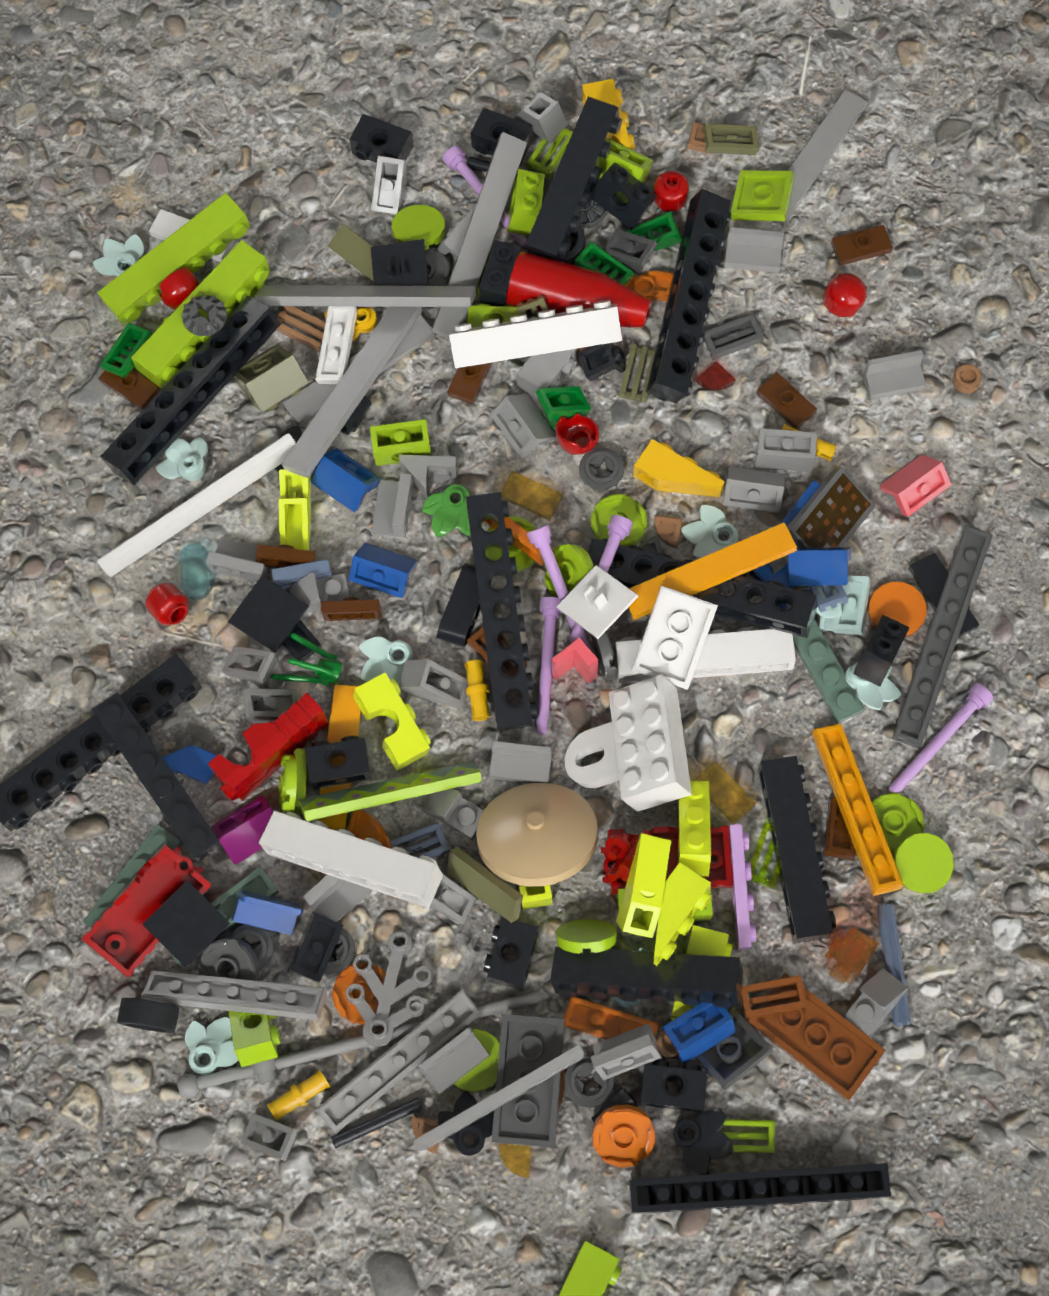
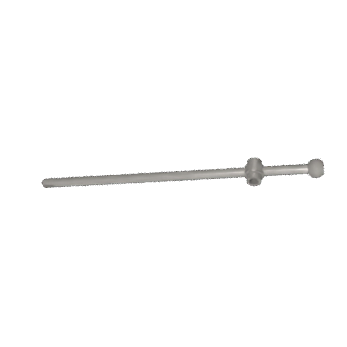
(190, 1085)

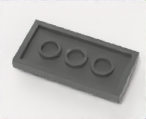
(524, 1047)

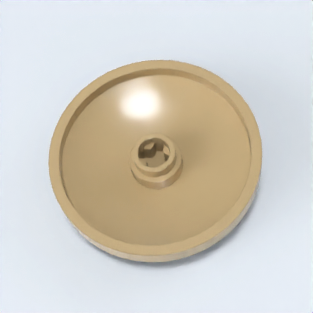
(537, 834)

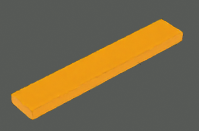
(716, 567)
(344, 722)
(857, 809)

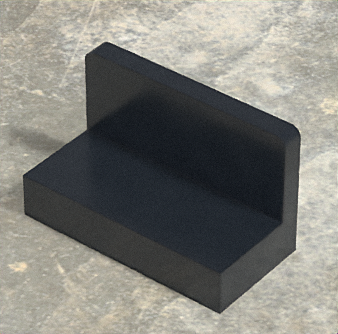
(315, 947)

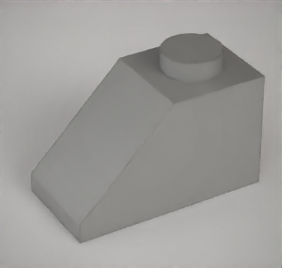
(433, 683)

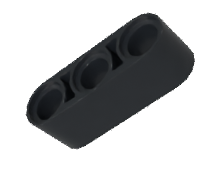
(461, 609)

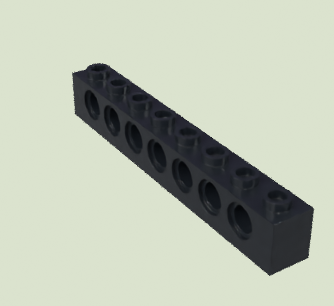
(663, 380)
(190, 390)
(479, 509)
(736, 606)
(78, 742)
(759, 1188)

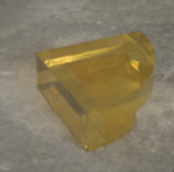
(516, 1159)

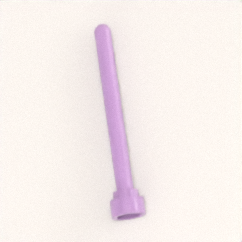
(456, 160)
(618, 529)
(541, 540)
(549, 611)
(977, 698)

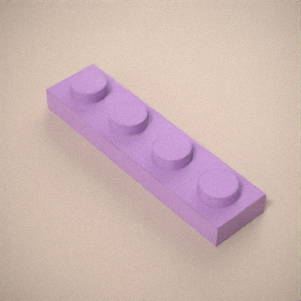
(742, 901)

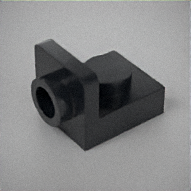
(601, 360)

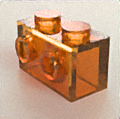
(849, 955)

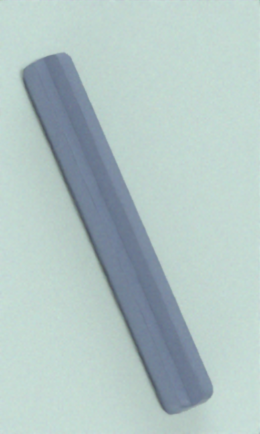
(893, 959)

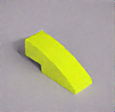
(295, 510)

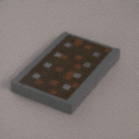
(831, 513)

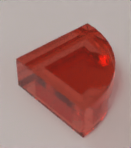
(715, 378)

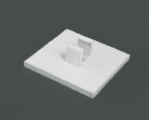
(597, 602)

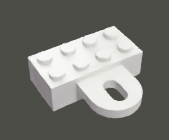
(640, 746)

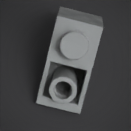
(544, 116)
(546, 370)

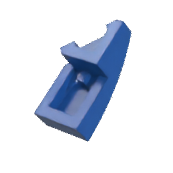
(191, 763)

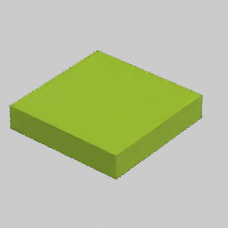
(762, 195)

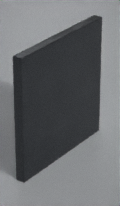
(400, 264)
(268, 614)
(186, 924)

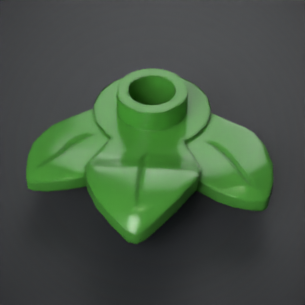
(448, 514)

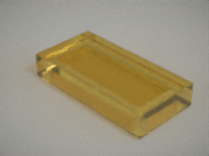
(531, 495)
(726, 793)

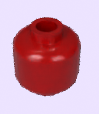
(671, 191)
(167, 604)

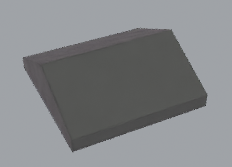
(735, 1054)

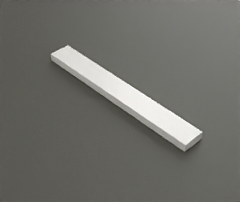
(197, 506)

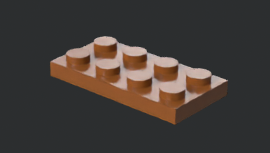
(820, 1041)

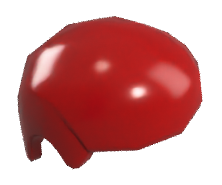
(178, 287)
(845, 295)
(577, 434)

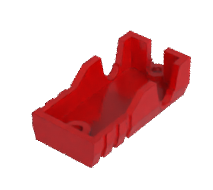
(268, 745)
(719, 874)
(136, 903)

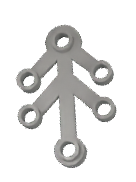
(388, 993)

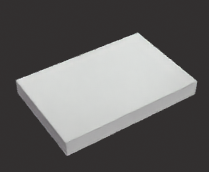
(674, 637)

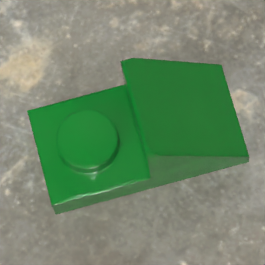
(562, 402)

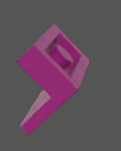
(243, 829)

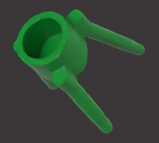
(327, 669)

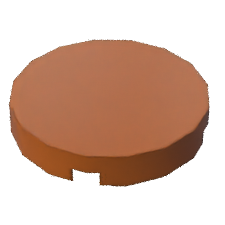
(900, 603)
(343, 981)
(623, 1135)

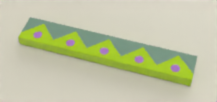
(389, 791)

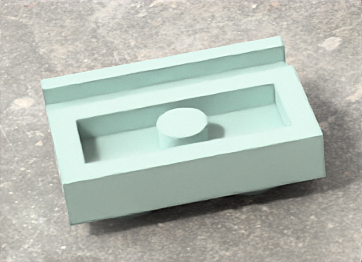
(853, 612)

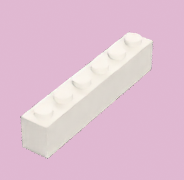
(535, 335)
(722, 654)
(352, 858)

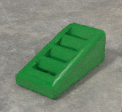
(659, 224)
(594, 252)
(125, 340)

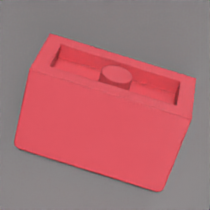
(917, 484)
(576, 656)

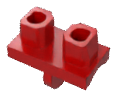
(624, 850)

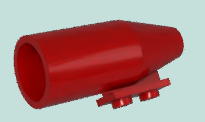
(573, 285)

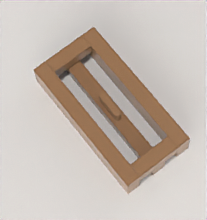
(284, 317)

